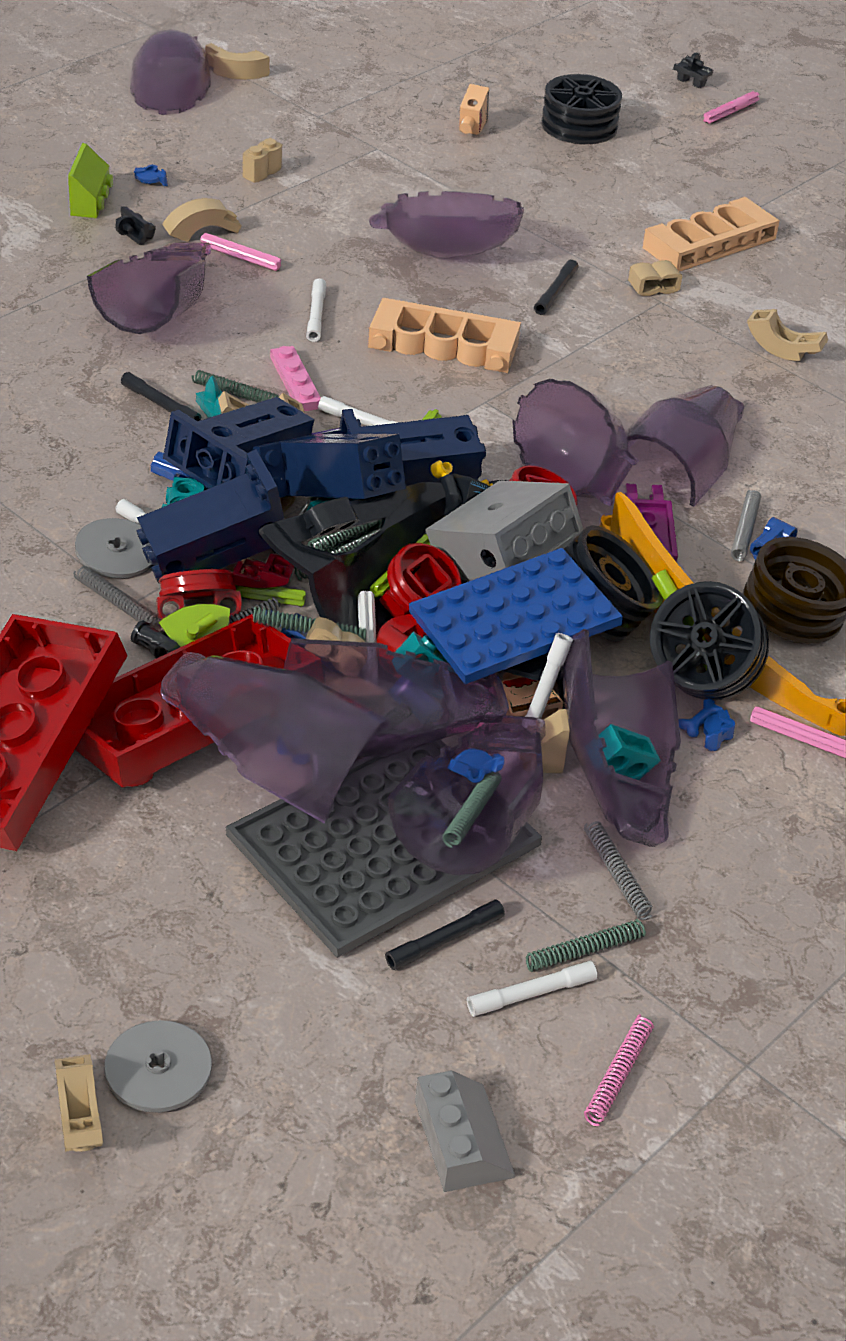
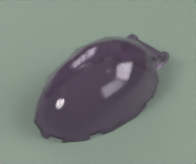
(170, 72)
(450, 223)
(574, 437)

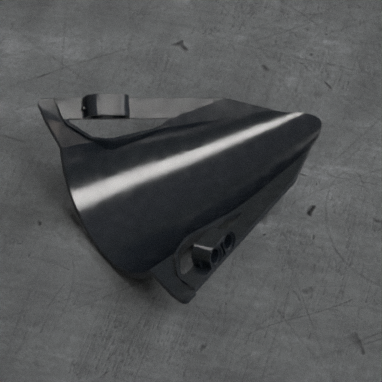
(340, 577)

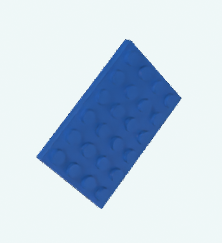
(513, 614)

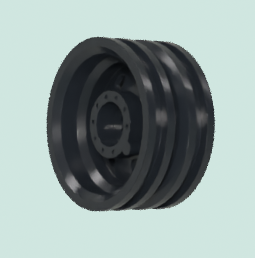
(581, 109)
(618, 574)
(749, 649)

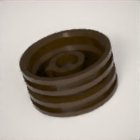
(799, 589)

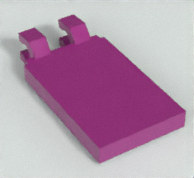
(657, 514)

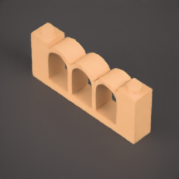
(711, 235)
(495, 354)

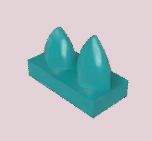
(209, 397)

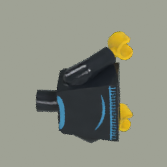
(457, 488)

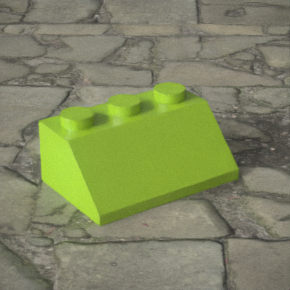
(88, 183)

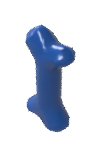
(692, 725)

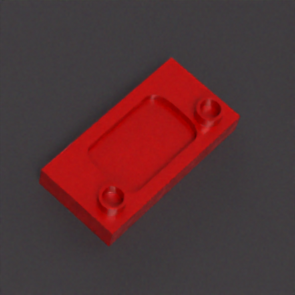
(48, 695)
(142, 732)

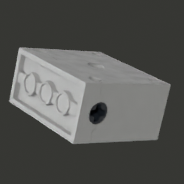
(507, 526)

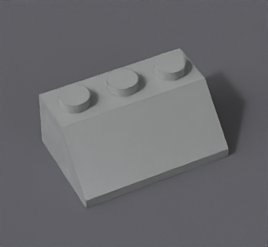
(461, 1131)

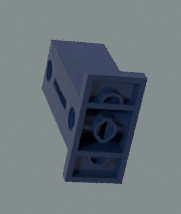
(427, 442)
(217, 446)
(335, 465)
(213, 525)

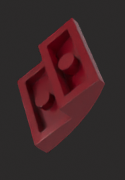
(263, 575)

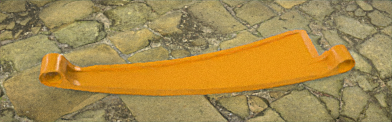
(774, 680)

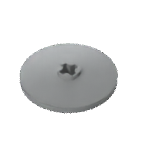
(96, 548)
(157, 1088)

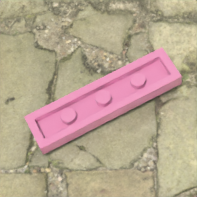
(295, 376)

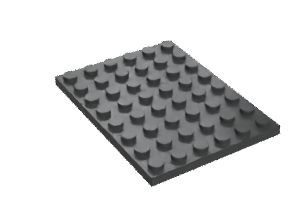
(353, 871)

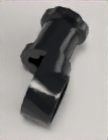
(153, 639)

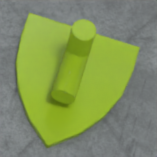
(194, 622)

